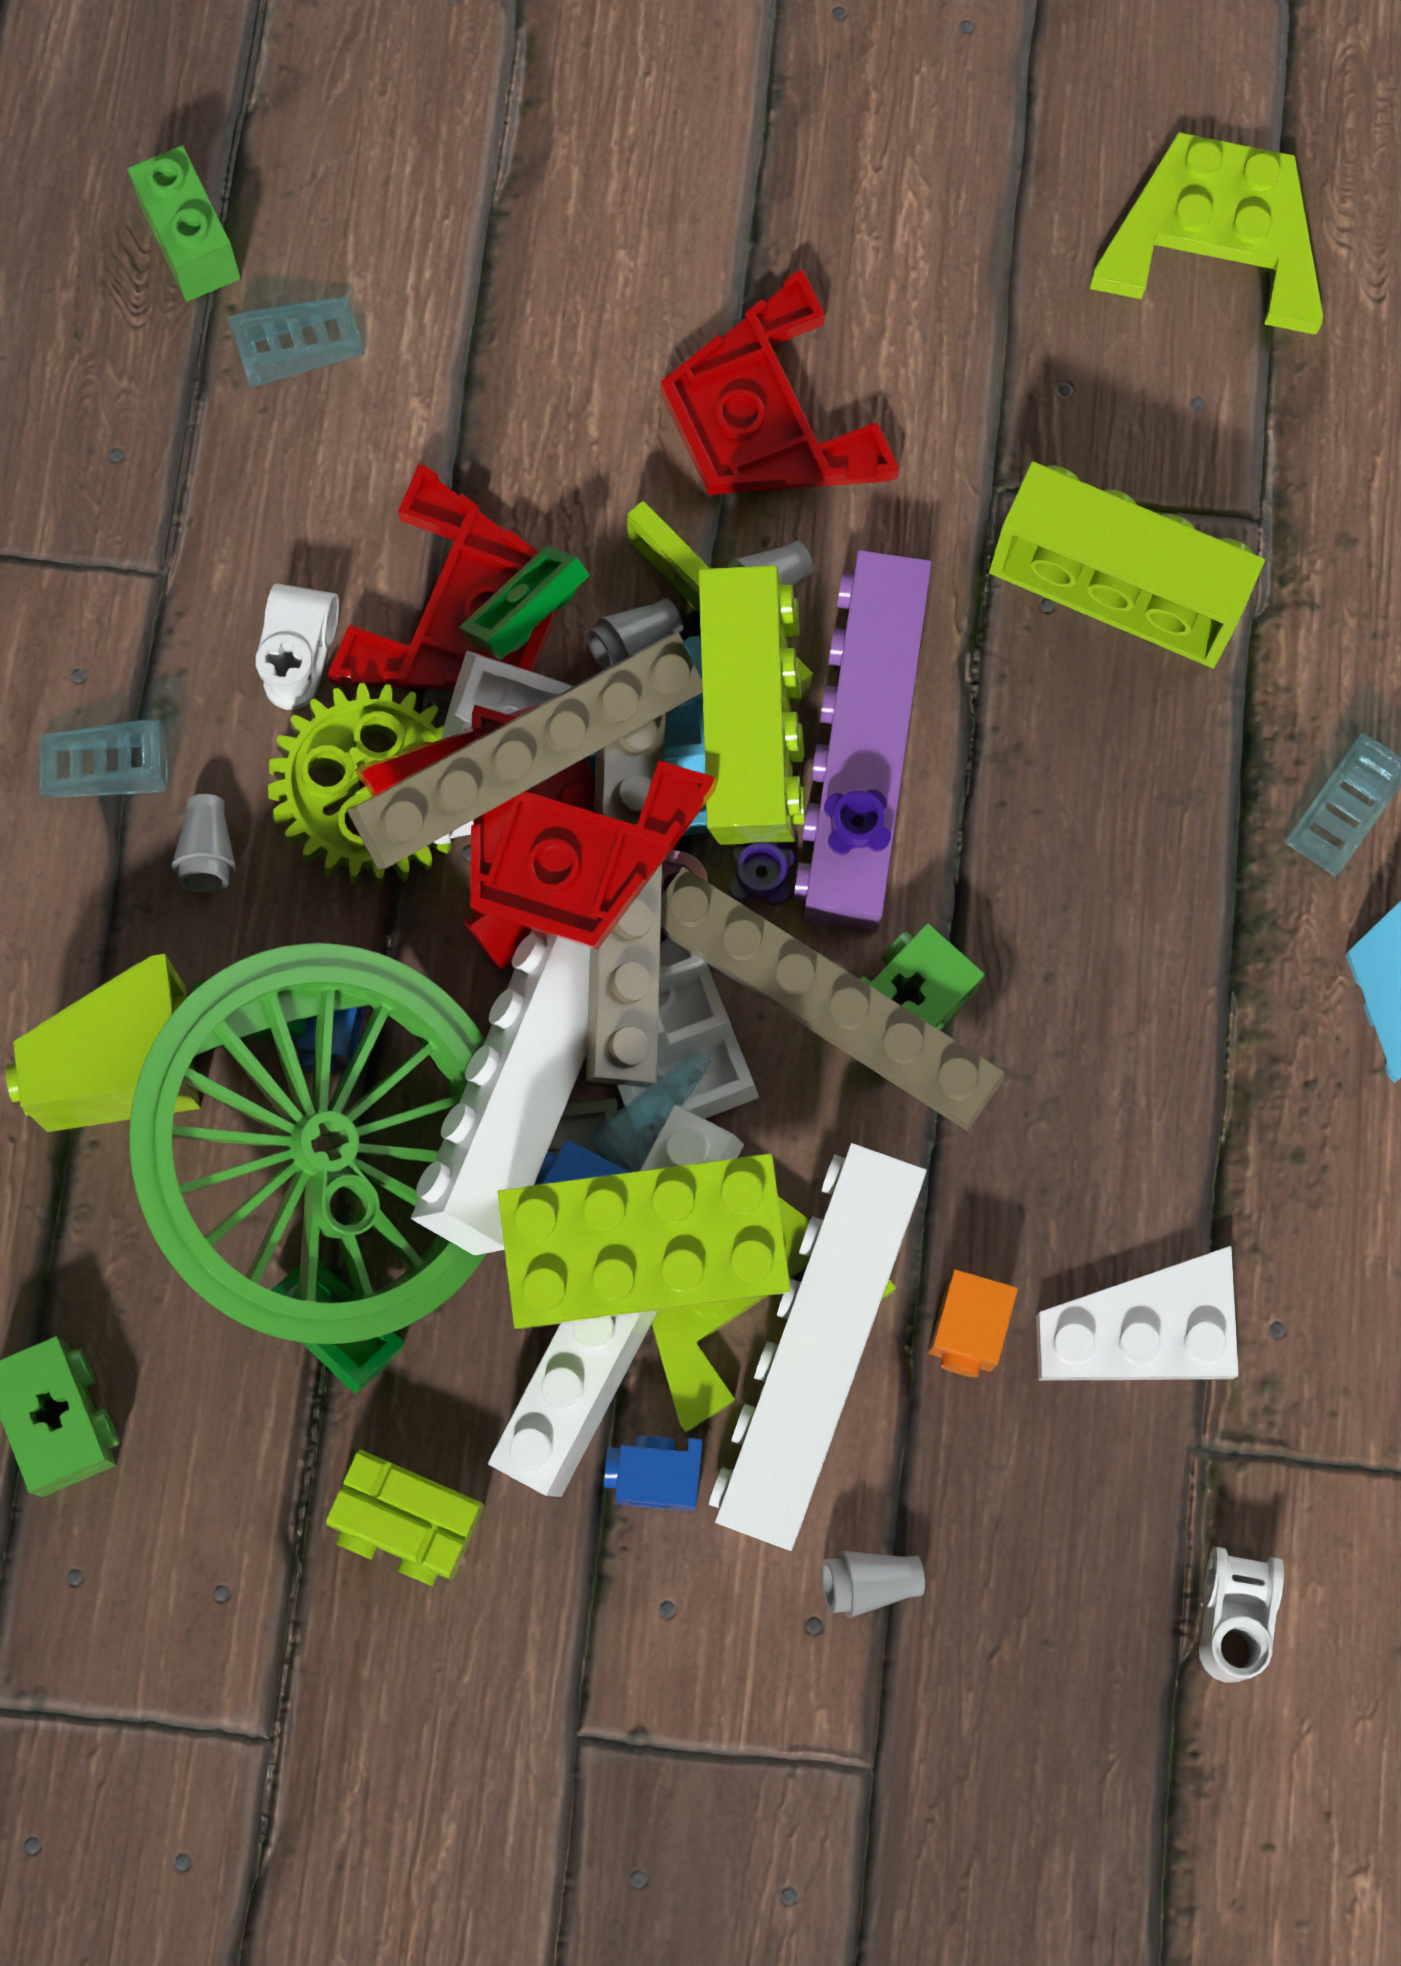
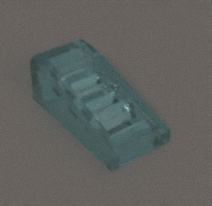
(274, 321)
(1375, 761)
(125, 780)
(635, 1128)

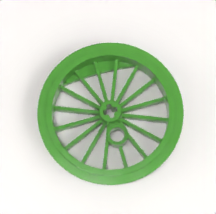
(268, 994)

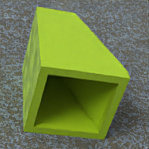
(89, 1056)

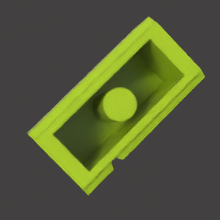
(405, 1517)

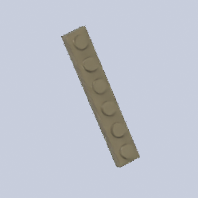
(525, 751)
(626, 966)
(828, 999)

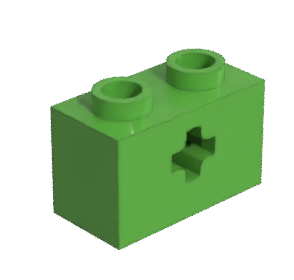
(184, 223)
(931, 969)
(49, 1455)

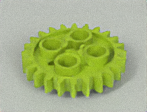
(336, 741)

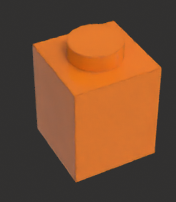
(972, 1323)

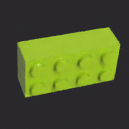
(1125, 564)
(747, 704)
(643, 1241)

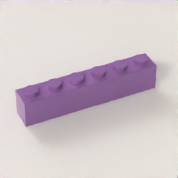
(867, 732)

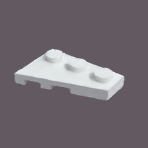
(1147, 1328)

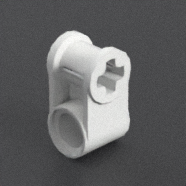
(295, 643)
(1239, 1609)

